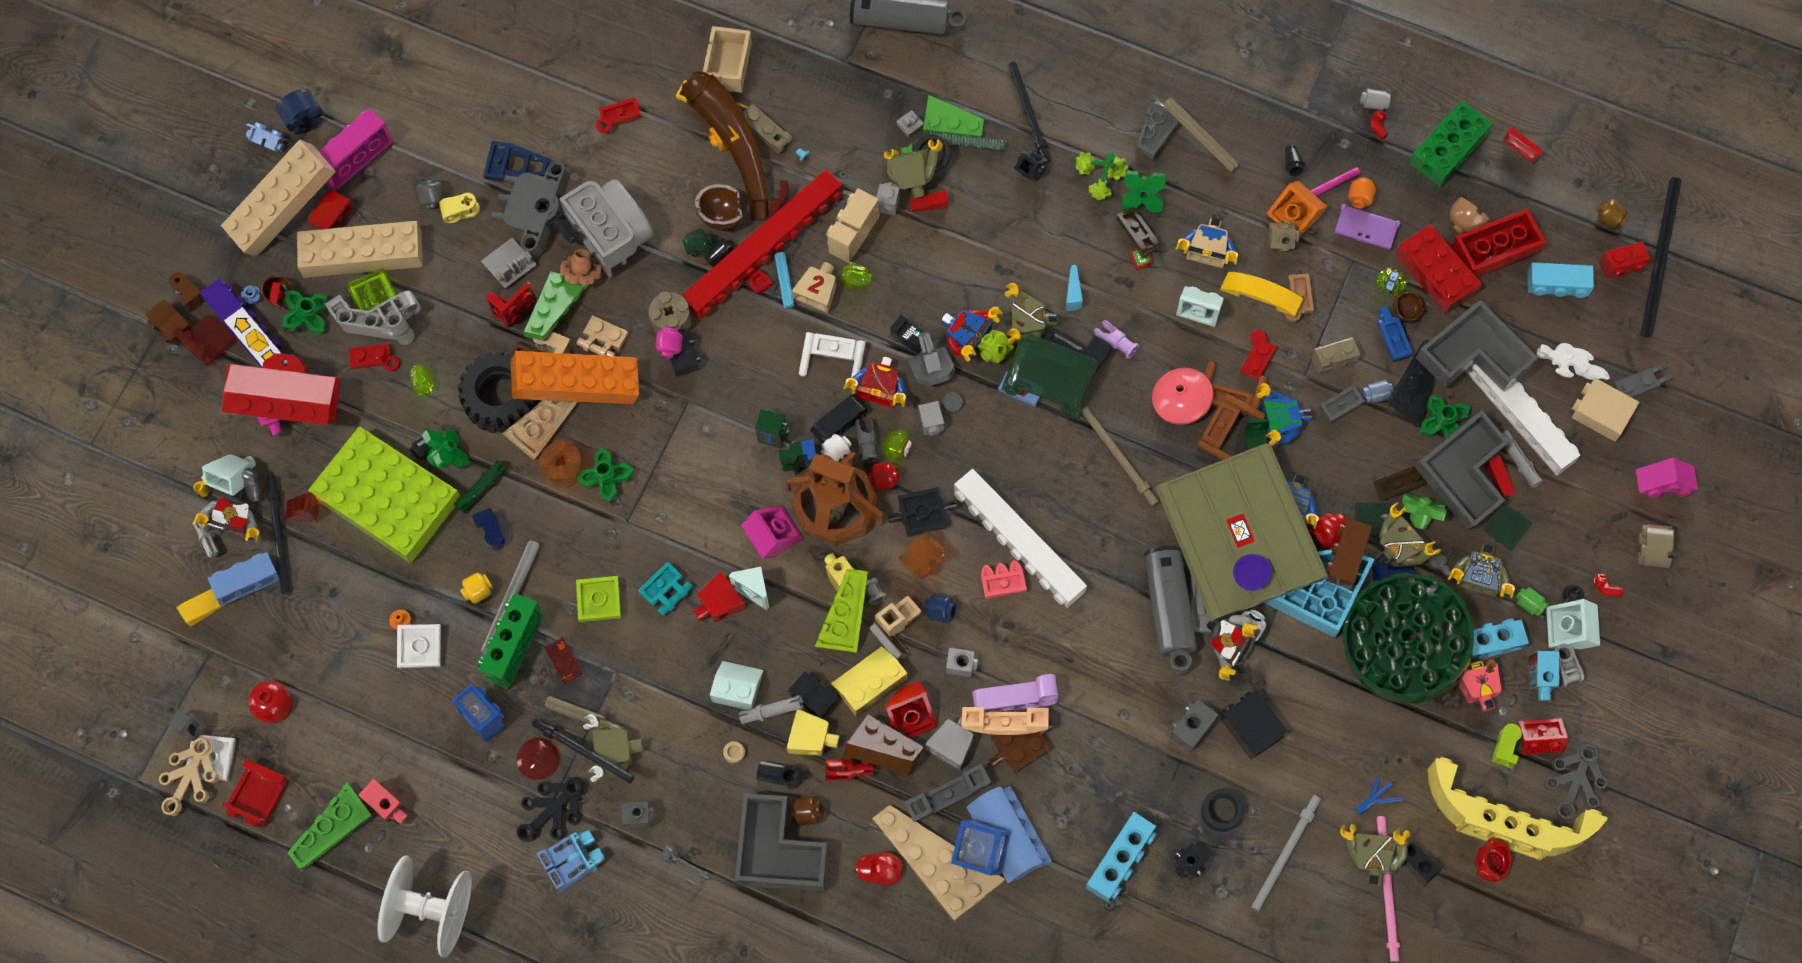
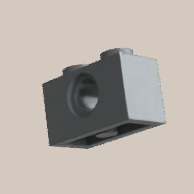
(1191, 737)

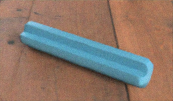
(784, 280)

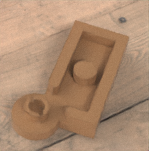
(1301, 286)

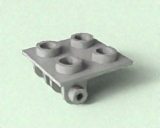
(509, 263)

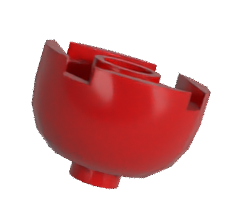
(270, 702)

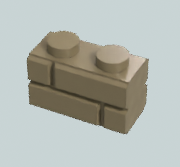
(1335, 356)

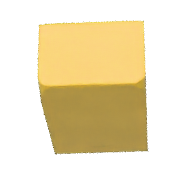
(199, 607)

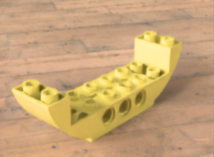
(1523, 834)

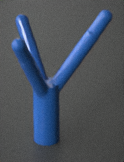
(1373, 798)

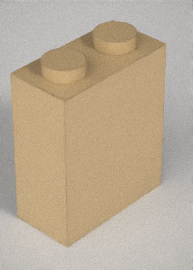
(1604, 409)

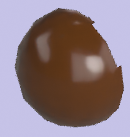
(718, 206)

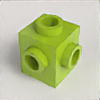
(994, 346)

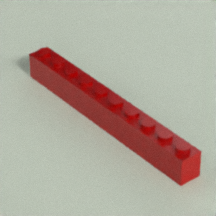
(762, 244)

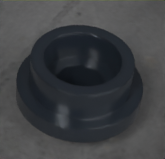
(1572, 589)

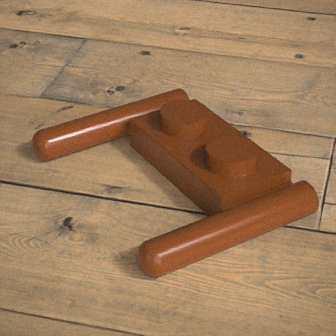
(1220, 391)
(1222, 422)

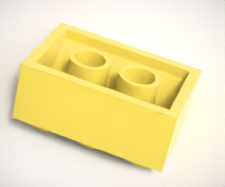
(870, 681)

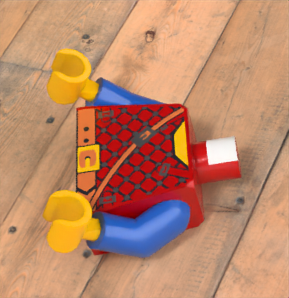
(878, 384)

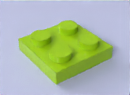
(598, 599)

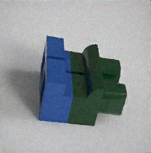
(798, 456)

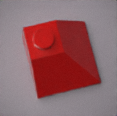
(910, 711)

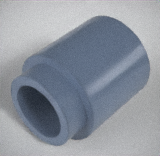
(1377, 392)

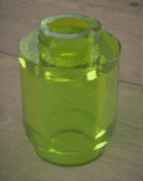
(421, 380)

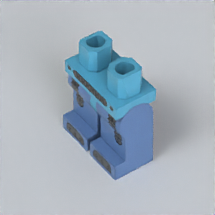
(570, 860)

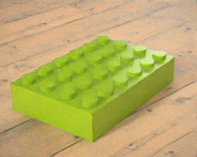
(385, 494)

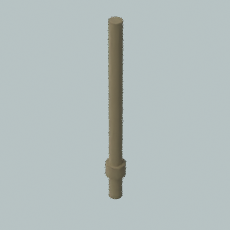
(1142, 486)

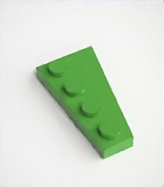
(551, 305)
(337, 822)

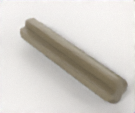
(570, 709)

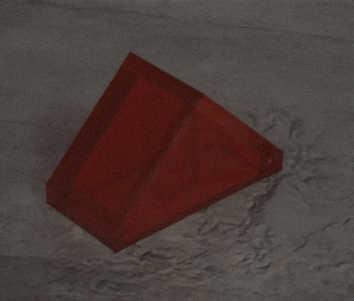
(302, 508)

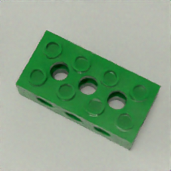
(1451, 143)
(510, 641)

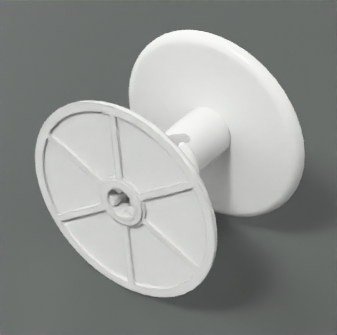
(400, 900)

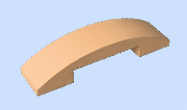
(1005, 722)

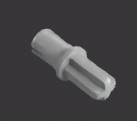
(207, 540)

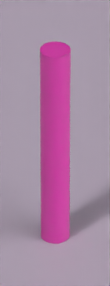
(1336, 181)

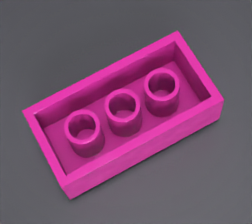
(355, 147)

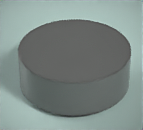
(952, 402)

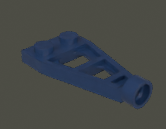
(499, 157)

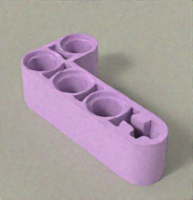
(1018, 696)

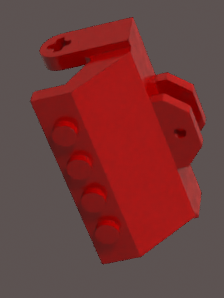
(281, 391)

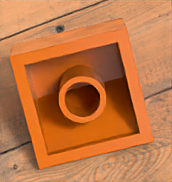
(1297, 206)

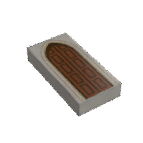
(891, 643)

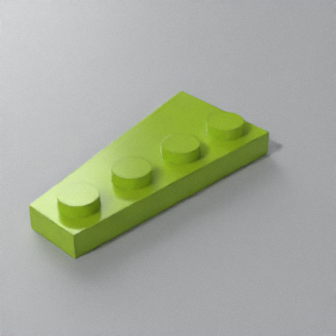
(844, 618)

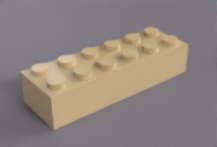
(278, 198)
(359, 249)

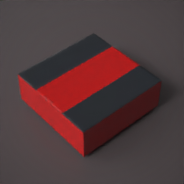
(277, 295)

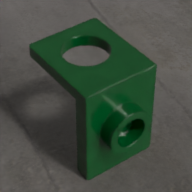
(1255, 434)

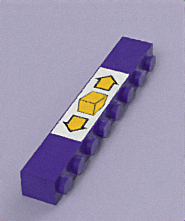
(240, 322)

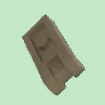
(766, 128)

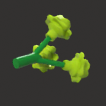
(1112, 165)

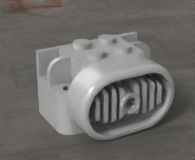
(606, 221)

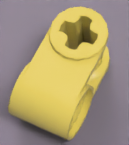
(457, 207)

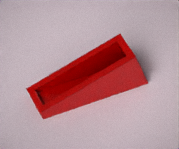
(930, 202)
(1500, 476)

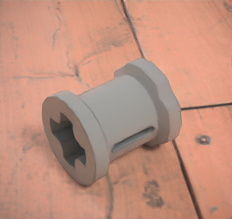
(874, 592)

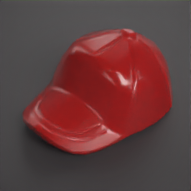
(880, 868)

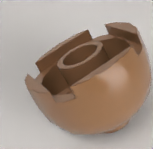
(1466, 216)

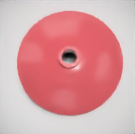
(1186, 405)

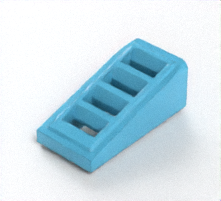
(1074, 295)

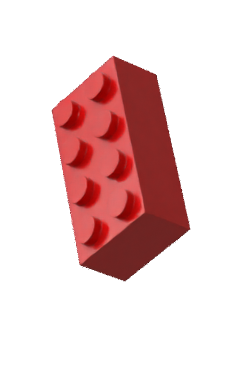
(1499, 243)
(1438, 269)

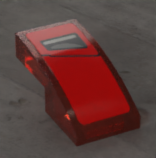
(777, 203)

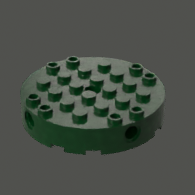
(1414, 668)

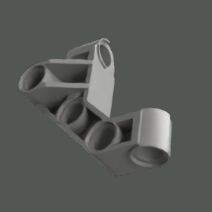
(388, 317)

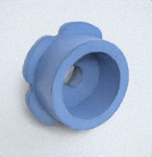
(254, 298)

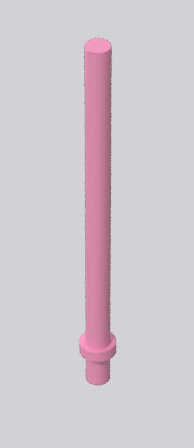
(1393, 945)

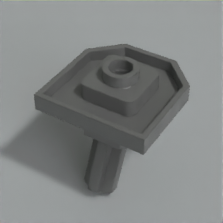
(932, 364)

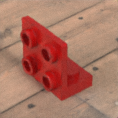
(512, 311)

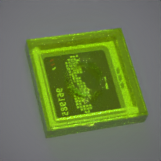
(371, 290)

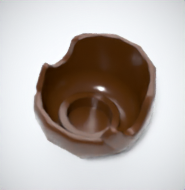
(267, 286)
(1408, 306)

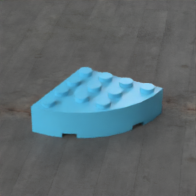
(1322, 603)

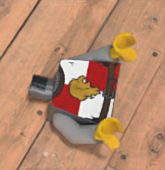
(229, 518)
(1232, 641)

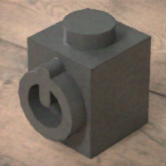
(637, 815)

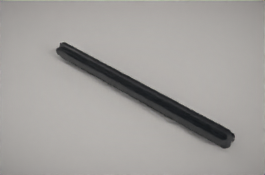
(1660, 257)

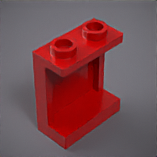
(256, 794)

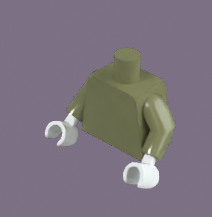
(612, 744)

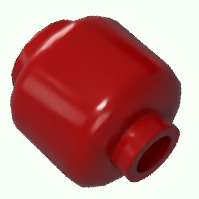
(884, 475)

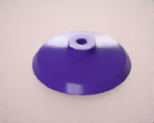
(1252, 572)

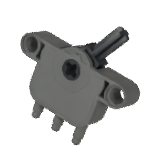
(527, 204)

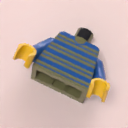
(1303, 500)

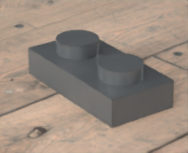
(1341, 404)

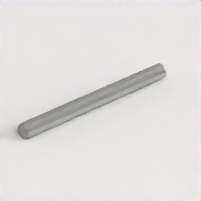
(515, 585)

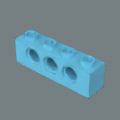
(1515, 639)
(1137, 827)

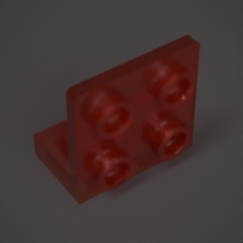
(205, 339)

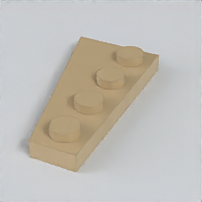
(538, 426)

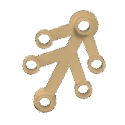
(189, 773)

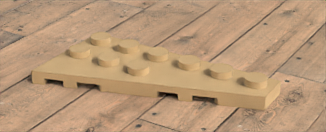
(930, 858)

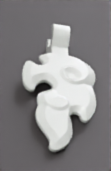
(1566, 356)

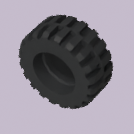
(475, 381)

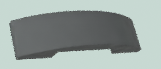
(948, 794)

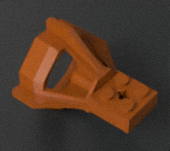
(832, 486)

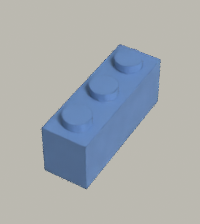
(243, 579)

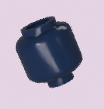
(940, 608)

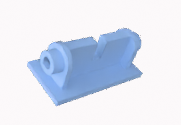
(273, 139)

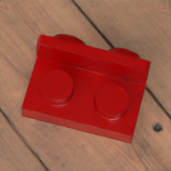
(1543, 736)

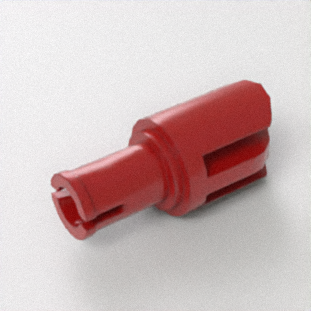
(846, 769)

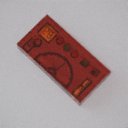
(563, 660)

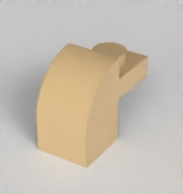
(895, 618)

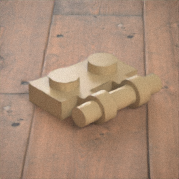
(604, 333)

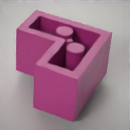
(1667, 476)

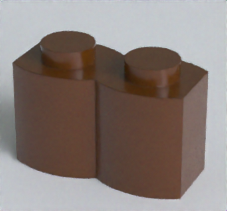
(167, 320)

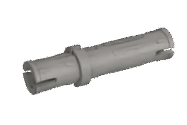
(1524, 465)
(763, 712)

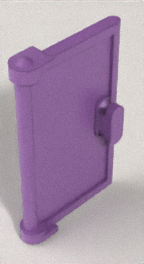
(1377, 228)

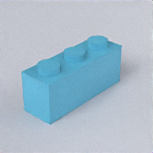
(1560, 279)

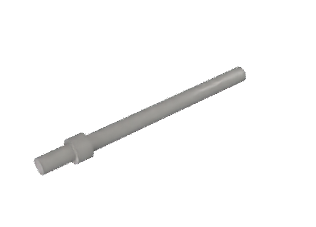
(1305, 817)

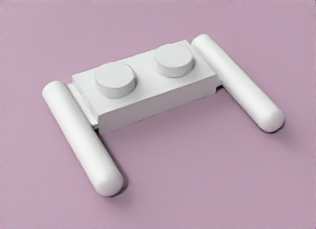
(832, 347)

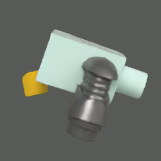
(230, 476)

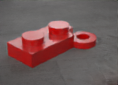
(617, 114)
(372, 357)

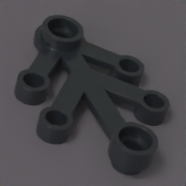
(553, 807)

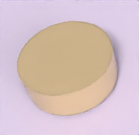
(734, 752)

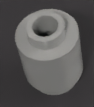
(1375, 99)

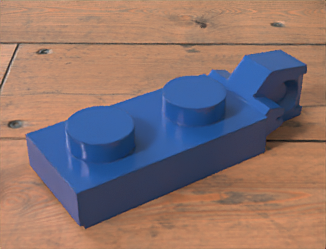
(1393, 335)

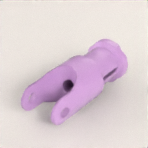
(1117, 340)

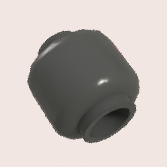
(429, 192)

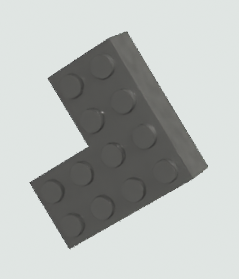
(1478, 339)
(1455, 472)
(768, 858)

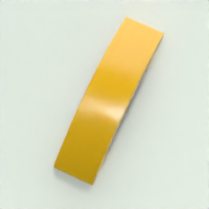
(1263, 291)

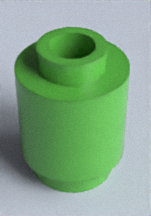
(1531, 601)

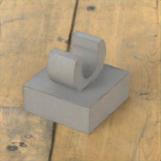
(910, 124)

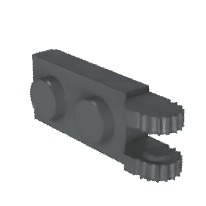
(1643, 381)

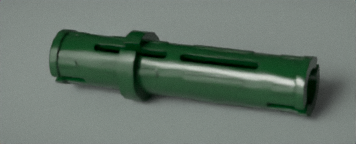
(480, 486)

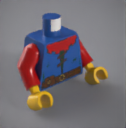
(968, 330)

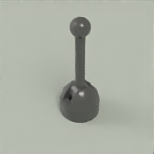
(670, 855)

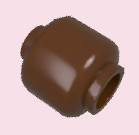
(807, 811)

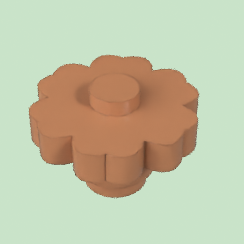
(580, 268)

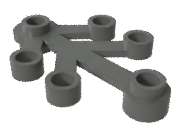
(1578, 779)

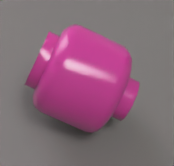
(668, 342)

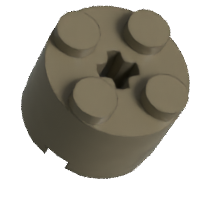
(669, 311)
(1656, 545)

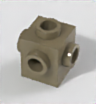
(1283, 235)

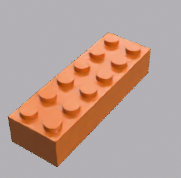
(574, 377)

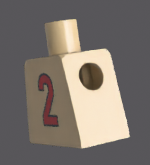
(816, 287)

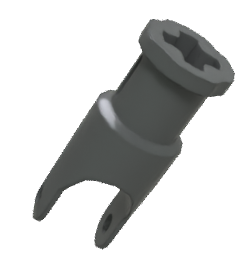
(867, 444)

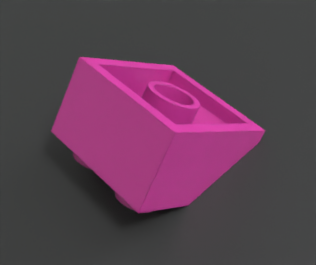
(771, 531)

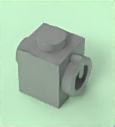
(888, 198)

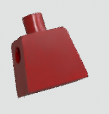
(718, 600)

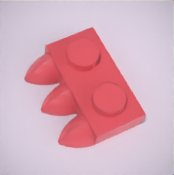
(1003, 582)

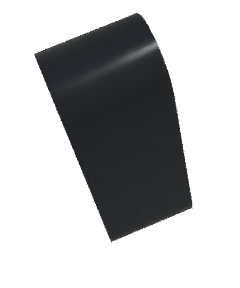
(839, 418)

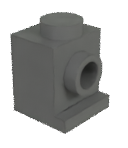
(187, 725)

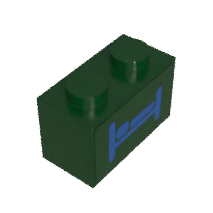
(771, 428)

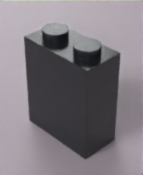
(1253, 724)

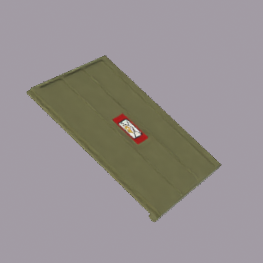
(1235, 512)

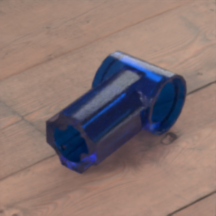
(1385, 570)

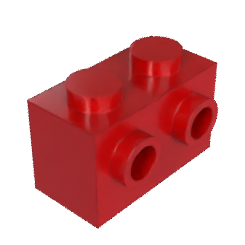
(1624, 260)

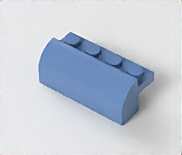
(1024, 849)

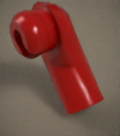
(1377, 123)
(1605, 589)

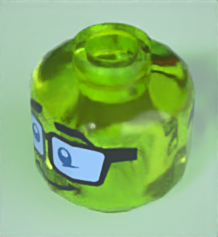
(1391, 281)

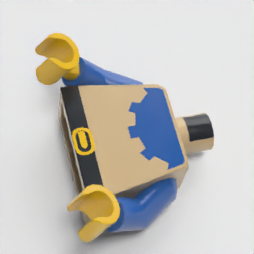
(1209, 245)

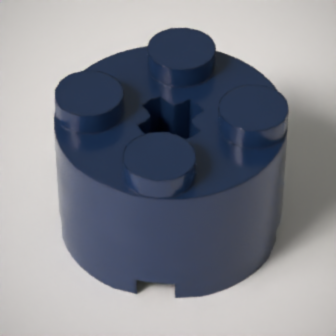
(299, 111)

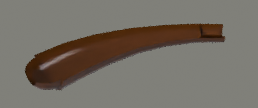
(719, 110)

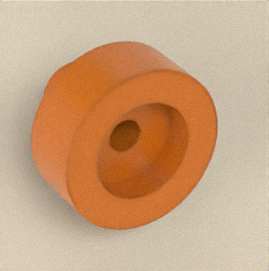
(400, 617)

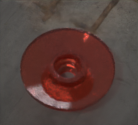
(540, 768)

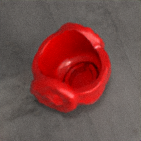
(1326, 530)
(1493, 860)

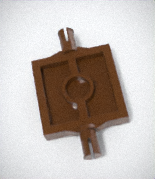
(1020, 749)

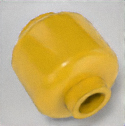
(476, 588)

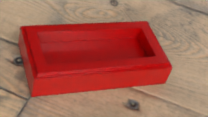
(1522, 145)

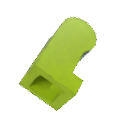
(1505, 746)

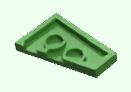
(950, 119)

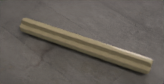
(1204, 137)

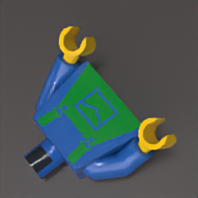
(1282, 415)

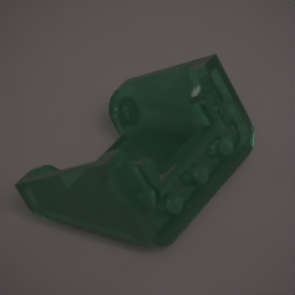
(1050, 373)

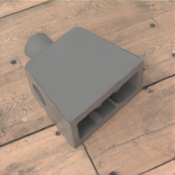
(951, 743)

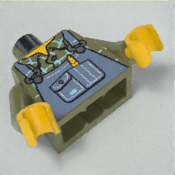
(1482, 573)

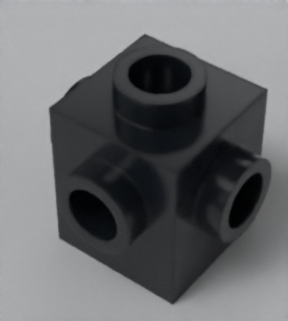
(1031, 164)
(1195, 857)

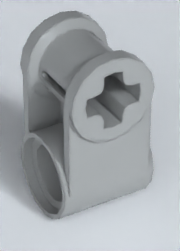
(1569, 668)

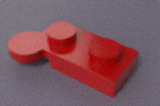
(1258, 357)

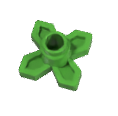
(1423, 509)

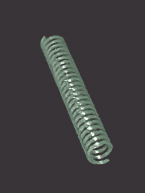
(979, 141)

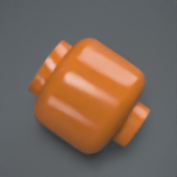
(1362, 193)

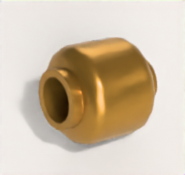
(1612, 214)

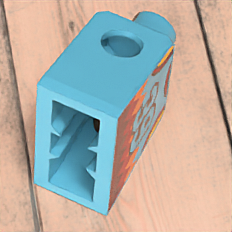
(1547, 665)

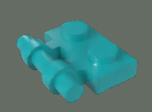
(660, 584)

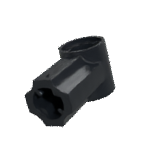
(776, 774)

